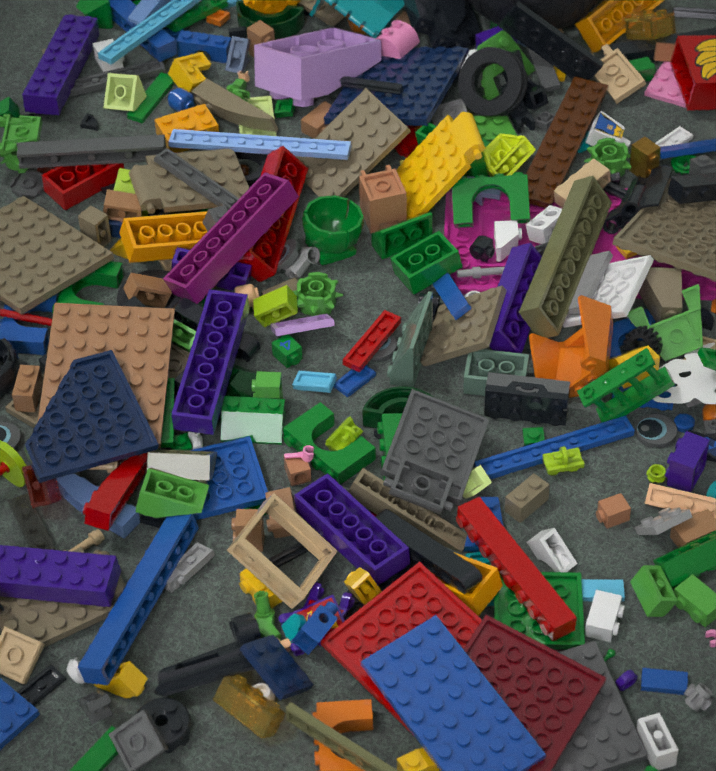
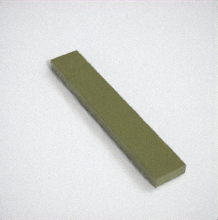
(334, 740)

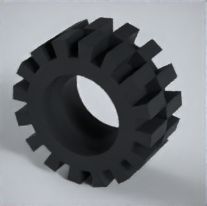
(647, 335)

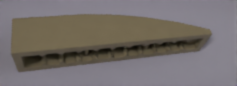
(231, 107)
(374, 496)

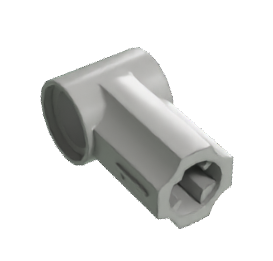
(306, 257)

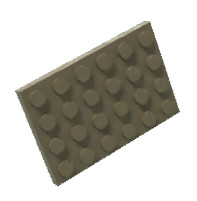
(372, 135)

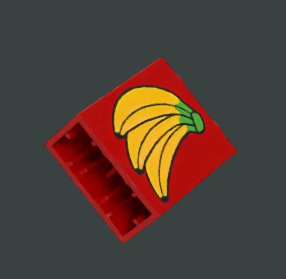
(695, 70)

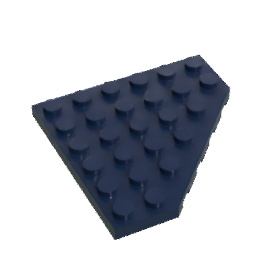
(89, 421)

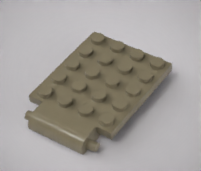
(162, 190)
(53, 620)

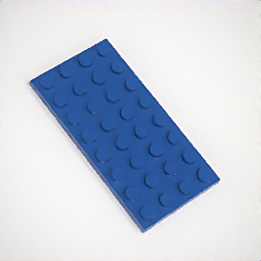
(450, 703)

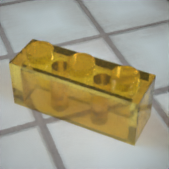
(249, 706)

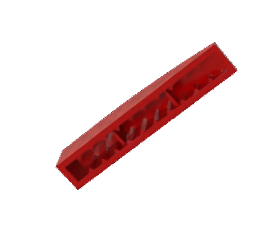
(115, 492)

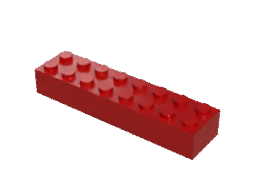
(268, 248)

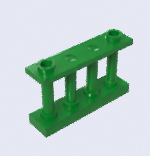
(632, 398)

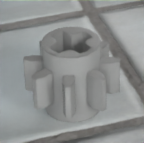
(698, 697)

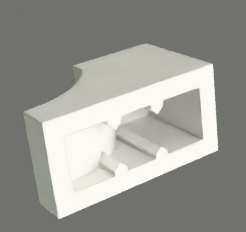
(552, 550)

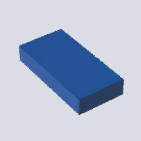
(354, 380)
(664, 681)

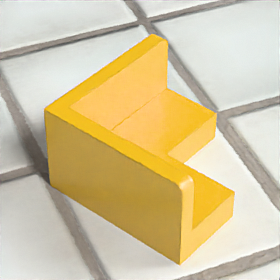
(187, 70)

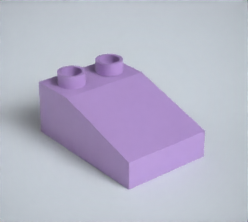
(312, 63)

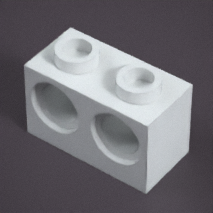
(542, 225)

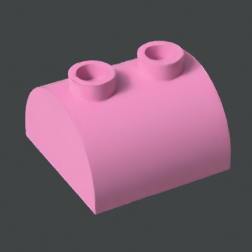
(398, 39)

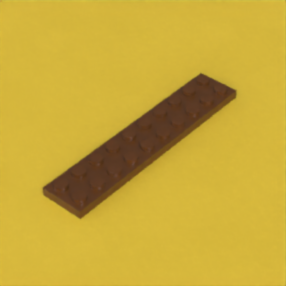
(564, 139)

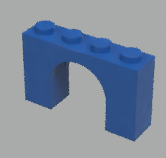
(27, 339)

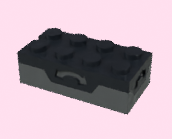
(526, 399)

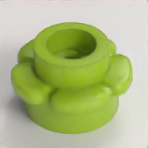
(656, 469)

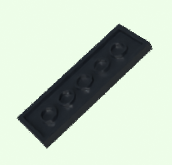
(550, 43)

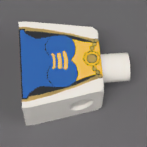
(606, 127)

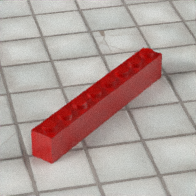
(516, 569)

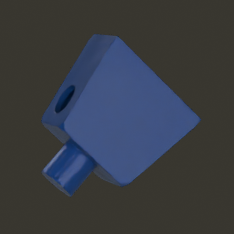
(316, 627)

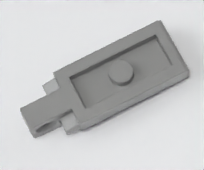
(189, 565)

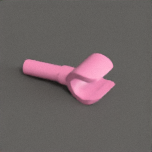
(306, 455)

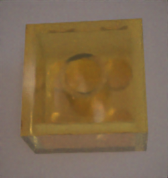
(650, 25)

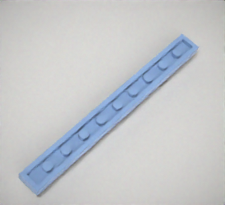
(259, 144)

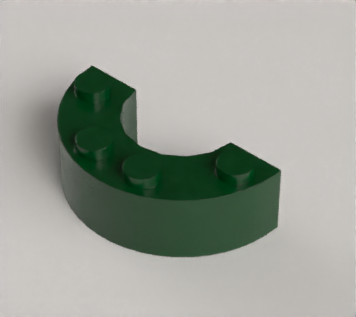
(284, 23)
(386, 402)

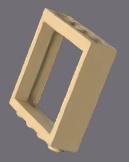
(265, 569)

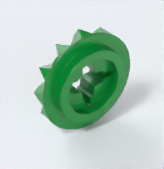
(679, 162)

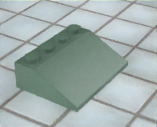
(412, 344)

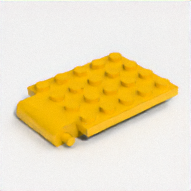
(440, 162)

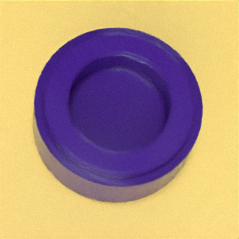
(626, 680)

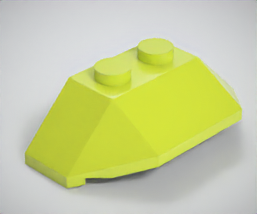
(507, 154)

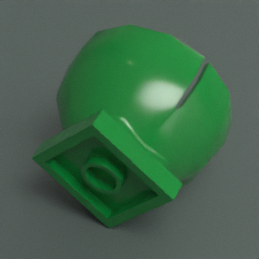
(331, 228)

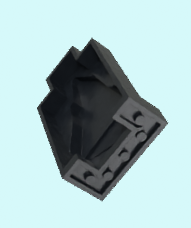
(444, 21)

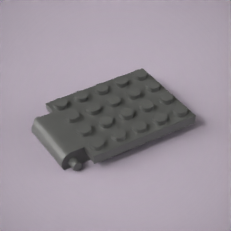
(432, 452)

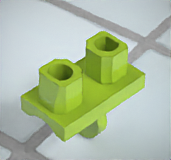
(343, 435)
(563, 461)

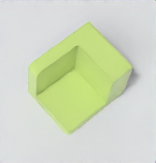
(477, 481)

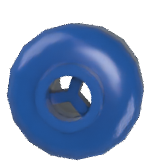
(180, 99)

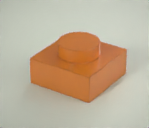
(218, 18)

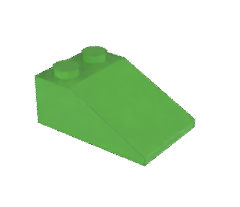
(170, 495)

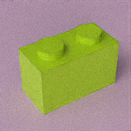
(275, 306)

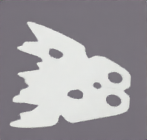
(698, 385)

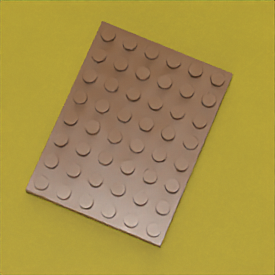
(135, 335)

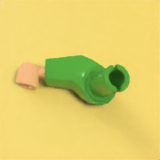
(239, 86)
(266, 619)

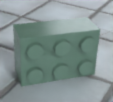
(486, 361)

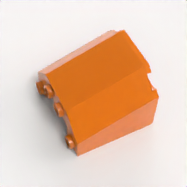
(582, 355)

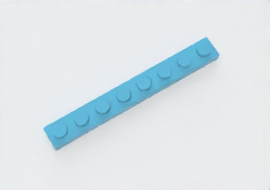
(145, 30)

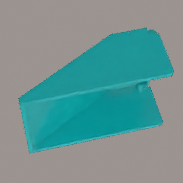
(373, 14)

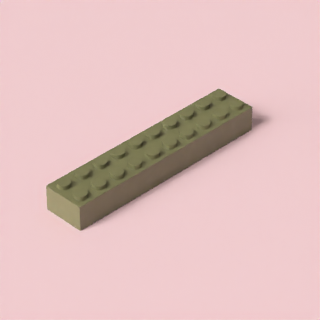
(565, 257)

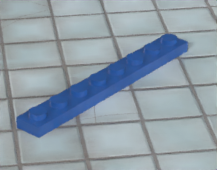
(532, 454)

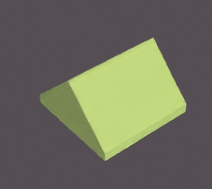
(123, 92)

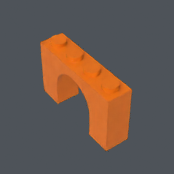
(342, 717)

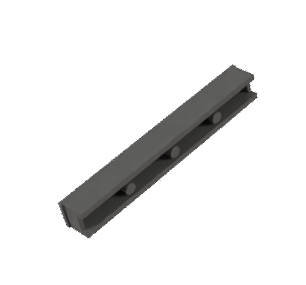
(89, 151)

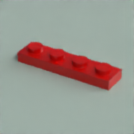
(371, 341)

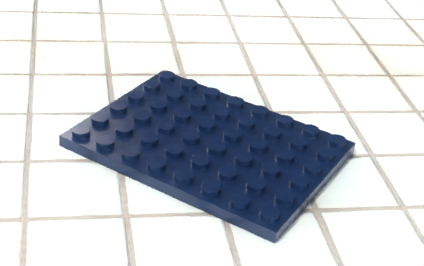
(425, 80)

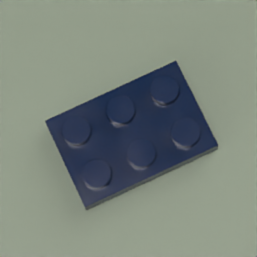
(276, 667)

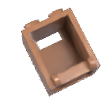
(382, 199)

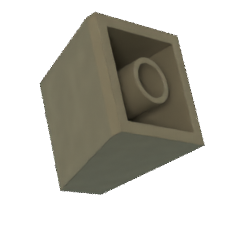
(662, 292)

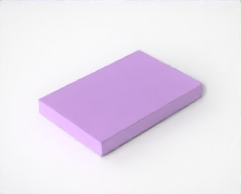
(302, 324)

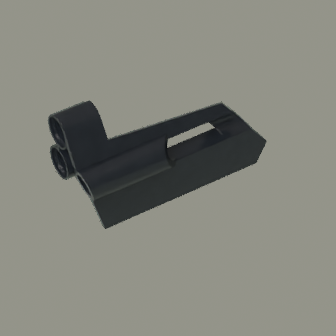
(640, 194)
(213, 664)

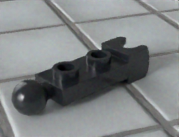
(520, 116)

